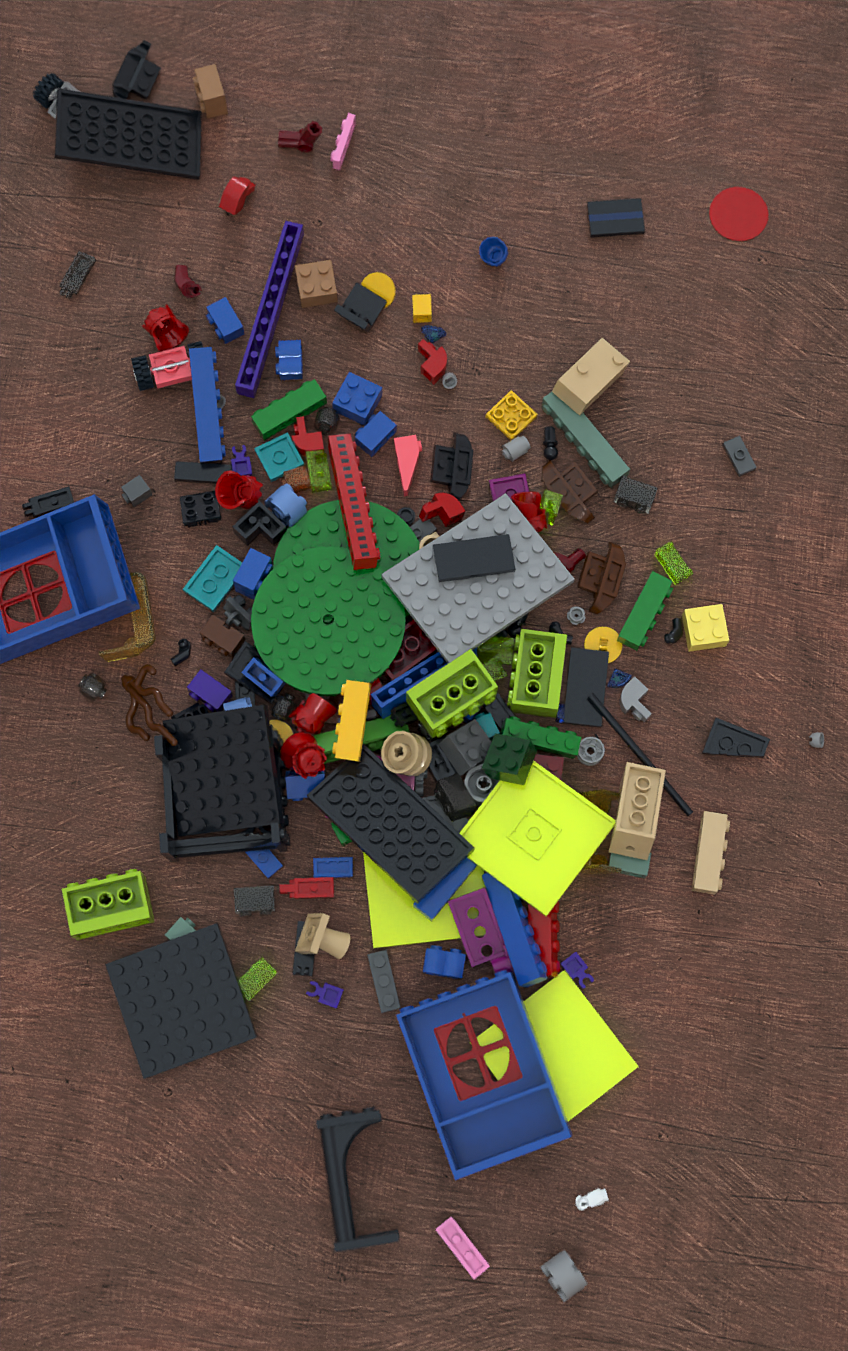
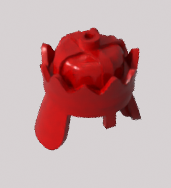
(165, 328)
(237, 490)
(529, 506)
(312, 715)
(303, 755)

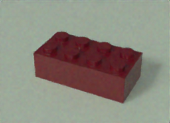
(414, 650)

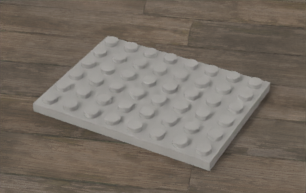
(472, 610)

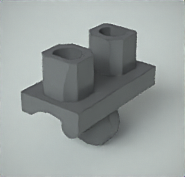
(236, 613)

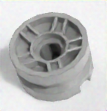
(597, 747)

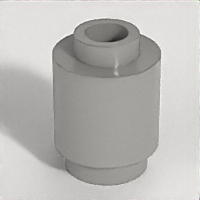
(515, 448)

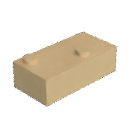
(590, 376)

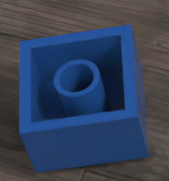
(357, 398)
(252, 573)

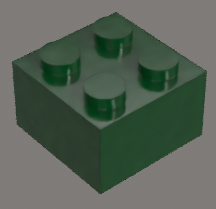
(509, 759)

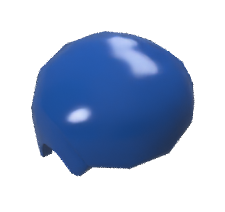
(493, 251)

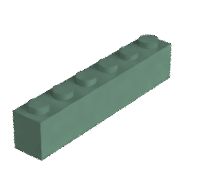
(587, 440)

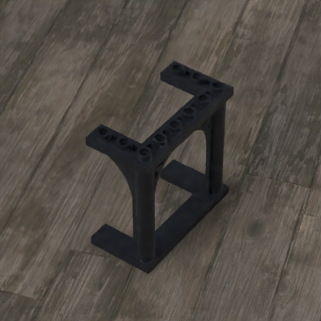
(174, 849)
(336, 1138)

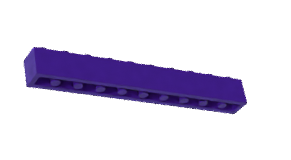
(269, 309)

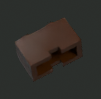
(217, 634)

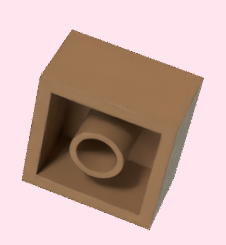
(210, 91)
(316, 283)

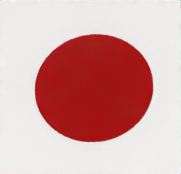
(738, 213)

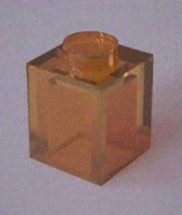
(297, 479)

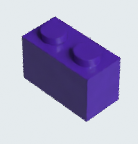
(209, 691)

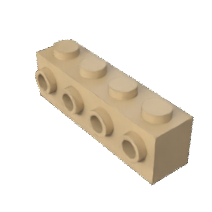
(710, 852)

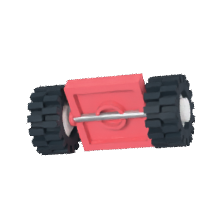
(167, 367)

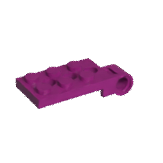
(487, 919)

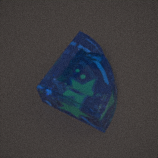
(433, 333)
(619, 679)
(560, 714)

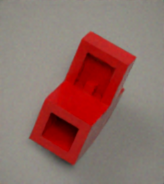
(235, 194)
(436, 361)
(306, 441)
(444, 506)

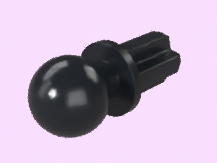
(550, 451)
(517, 626)

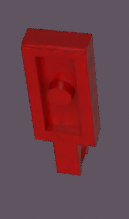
(309, 888)

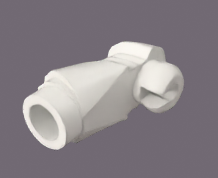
(592, 1199)

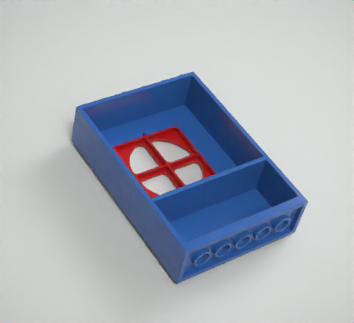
(90, 568)
(503, 1116)

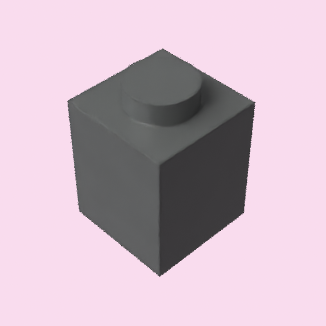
(136, 491)

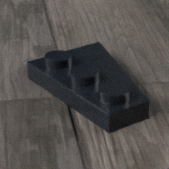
(734, 741)

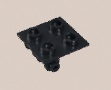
(200, 508)

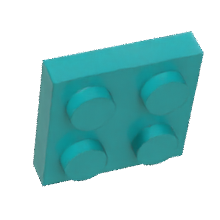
(278, 456)

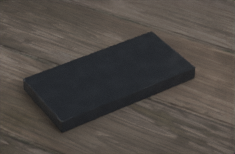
(474, 558)
(585, 676)

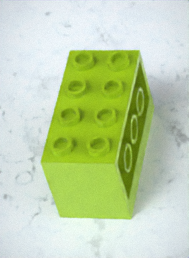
(549, 671)
(448, 682)
(115, 916)

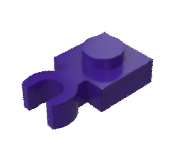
(241, 463)
(575, 968)
(328, 994)

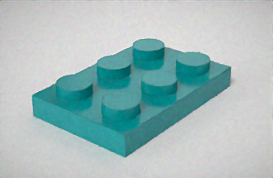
(213, 578)

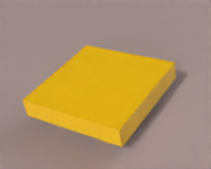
(511, 415)

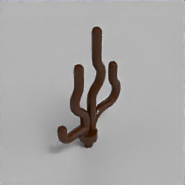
(136, 691)

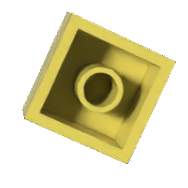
(705, 627)

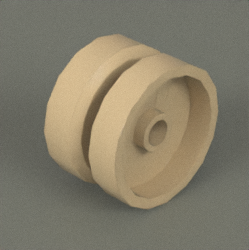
(406, 753)

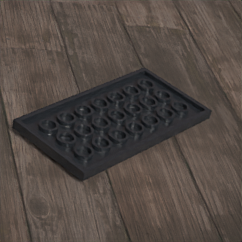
(127, 134)
(391, 824)

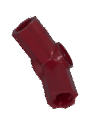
(302, 139)

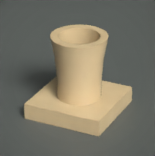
(317, 936)

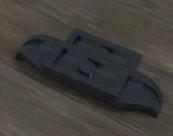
(136, 73)
(453, 465)

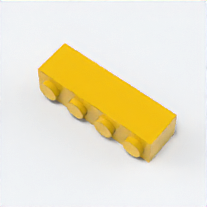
(353, 720)

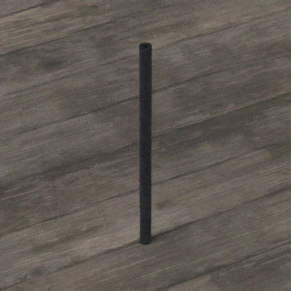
(637, 751)

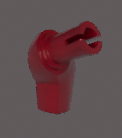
(184, 283)
(570, 561)

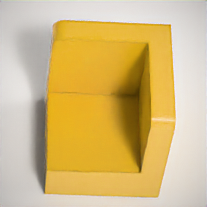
(422, 308)

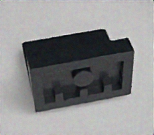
(361, 307)

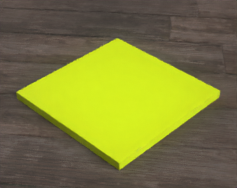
(536, 836)
(399, 923)
(575, 1043)

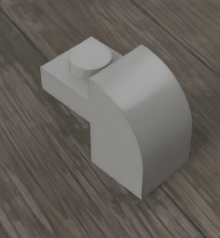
(630, 698)

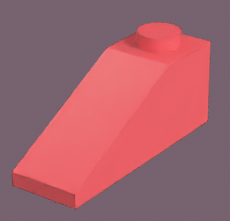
(407, 456)

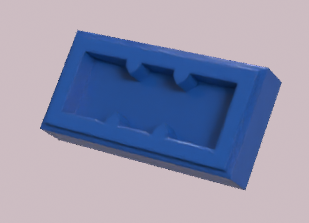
(265, 861)
(333, 867)

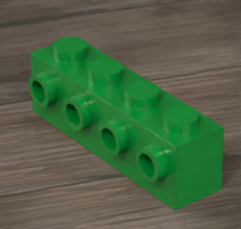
(284, 411)
(645, 609)
(543, 739)

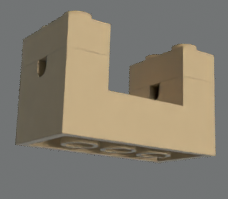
(637, 811)

